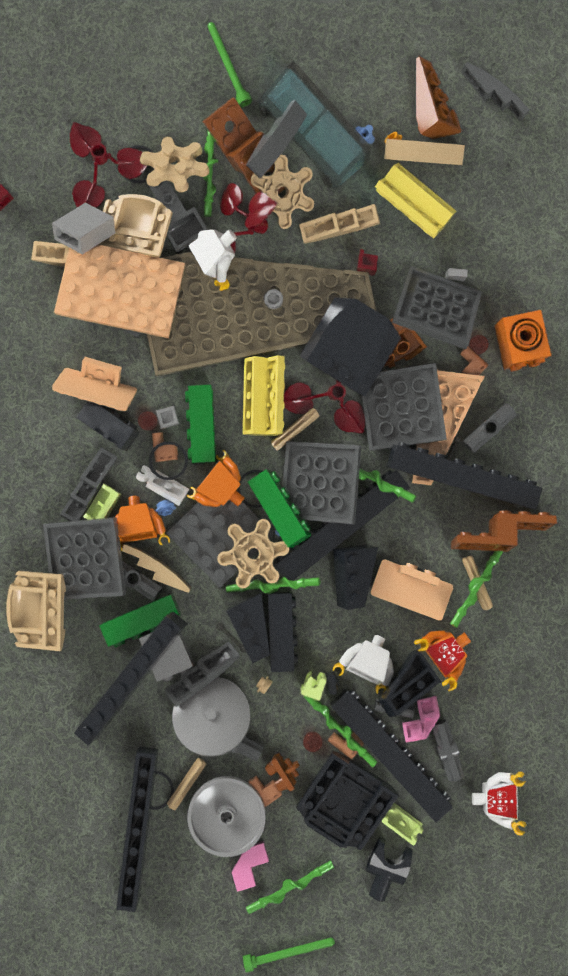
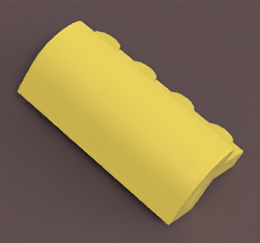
(415, 200)
(263, 396)

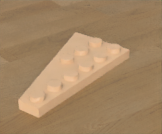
(456, 394)

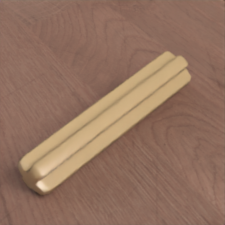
(295, 429)
(473, 572)
(186, 784)

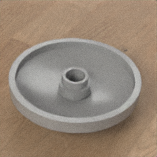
(213, 719)
(226, 816)

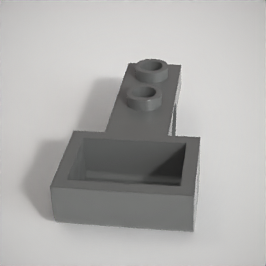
(184, 224)

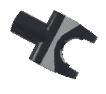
(387, 870)

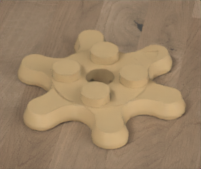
(177, 173)
(294, 190)
(239, 553)

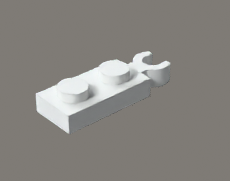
(168, 489)

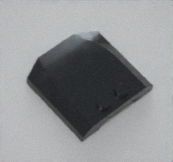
(352, 344)
(346, 802)

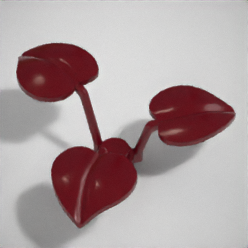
(88, 140)
(260, 208)
(347, 418)

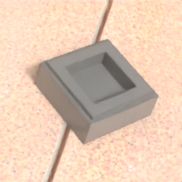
(456, 274)
(167, 417)

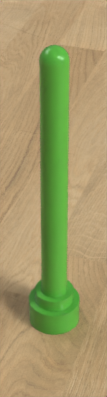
(242, 96)
(251, 962)

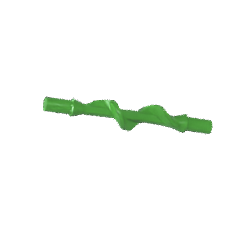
(211, 189)
(385, 486)
(474, 586)
(273, 587)
(344, 730)
(289, 885)

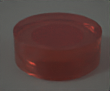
(478, 344)
(148, 421)
(312, 741)

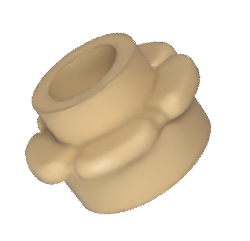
(264, 684)

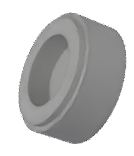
(273, 299)

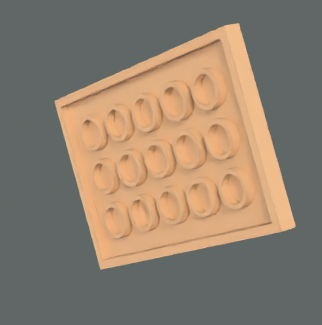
(120, 289)

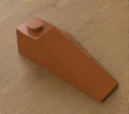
(432, 112)

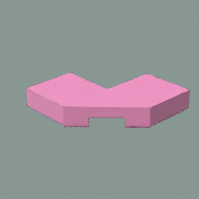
(429, 715)
(242, 870)

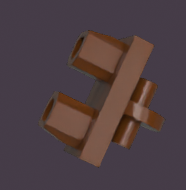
(285, 769)

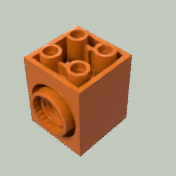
(518, 352)

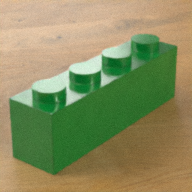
(201, 424)
(279, 508)
(138, 621)

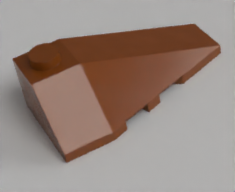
(408, 346)

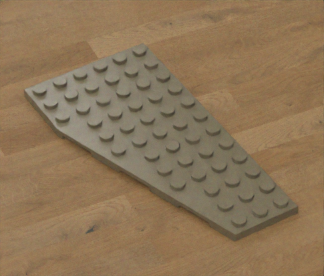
(236, 323)

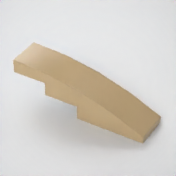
(424, 152)
(339, 224)
(50, 253)
(162, 572)

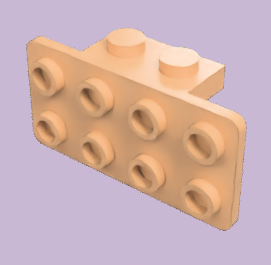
(96, 383)
(412, 589)

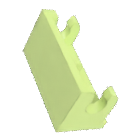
(103, 503)
(312, 687)
(403, 823)

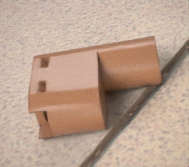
(476, 363)
(165, 452)
(341, 744)
(268, 792)

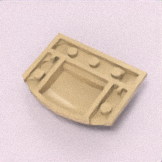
(139, 224)
(37, 610)

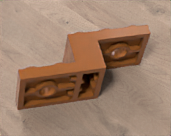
(238, 143)
(503, 531)

